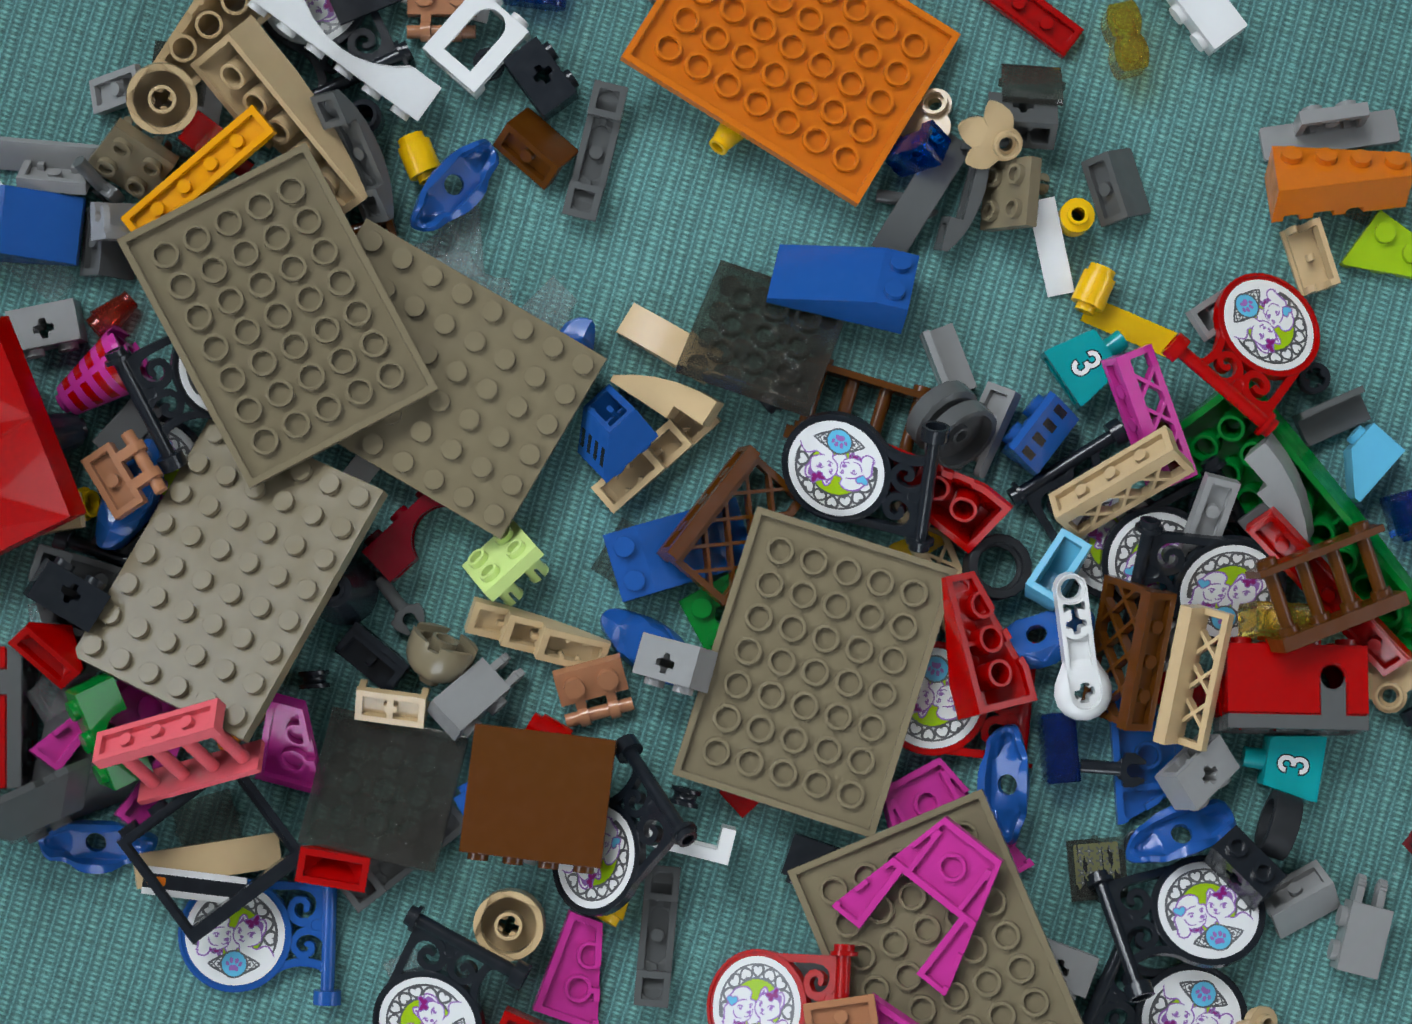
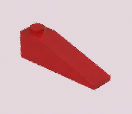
(962, 505)
(981, 659)

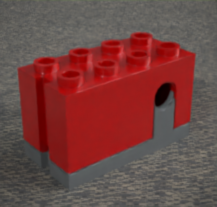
(1285, 691)
(17, 719)

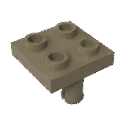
(133, 158)
(1013, 194)

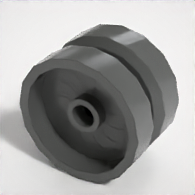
(969, 421)

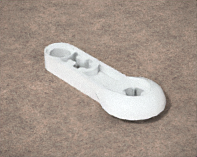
(1078, 657)

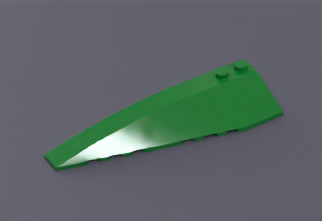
(1223, 430)

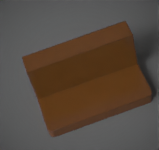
(535, 147)

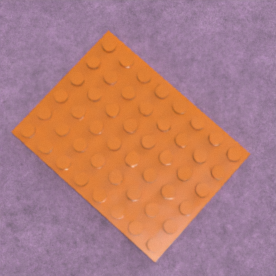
(799, 77)

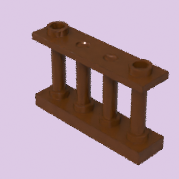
(882, 404)
(1351, 611)

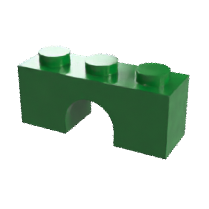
(92, 707)

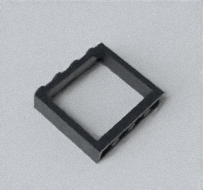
(250, 891)

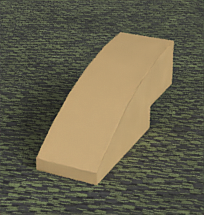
(654, 335)
(670, 397)

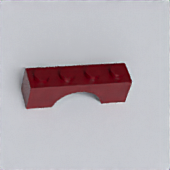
(394, 548)

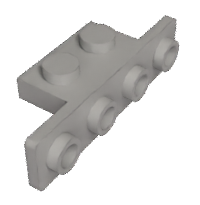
(1338, 127)
(46, 164)

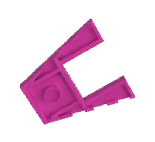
(64, 740)
(926, 790)
(949, 868)

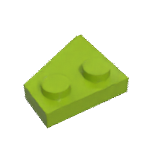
(1382, 248)

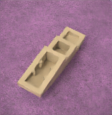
(672, 442)
(534, 633)
(217, 857)

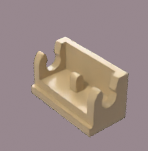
(1310, 257)
(391, 706)

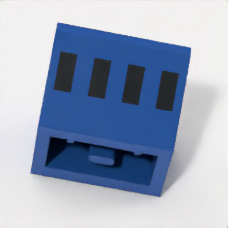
(612, 433)
(1040, 433)

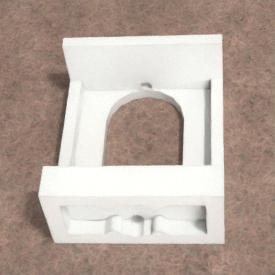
(474, 80)
(716, 853)

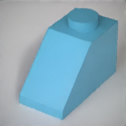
(1368, 459)
(1064, 555)

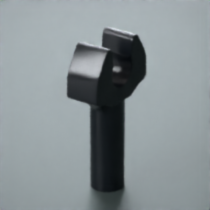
(1115, 768)

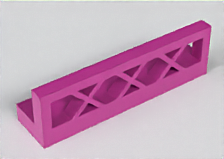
(1131, 402)

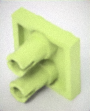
(504, 561)

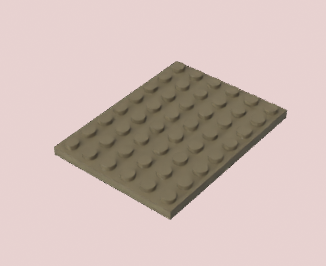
(277, 315)
(501, 384)
(229, 582)
(815, 672)
(1007, 966)

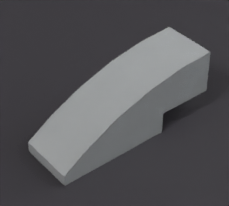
(1281, 484)

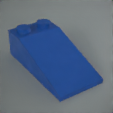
(845, 283)
(644, 573)

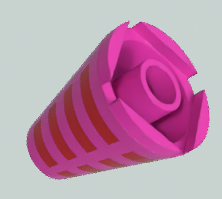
(92, 382)

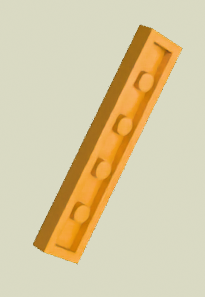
(204, 168)

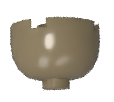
(438, 655)

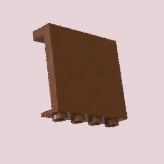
(537, 797)

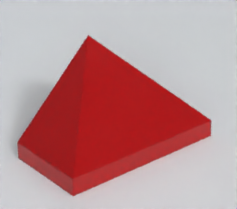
(49, 650)
(332, 868)

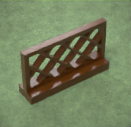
(708, 507)
(1144, 656)

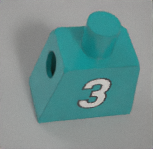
(1078, 363)
(1288, 763)

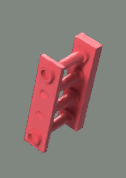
(173, 730)

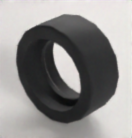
(1021, 558)
(1279, 824)

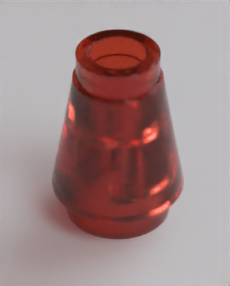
(111, 313)

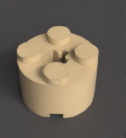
(165, 118)
(528, 916)

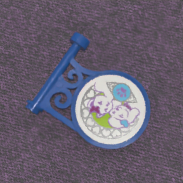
(259, 939)

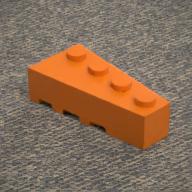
(1335, 180)

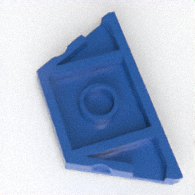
(1135, 800)

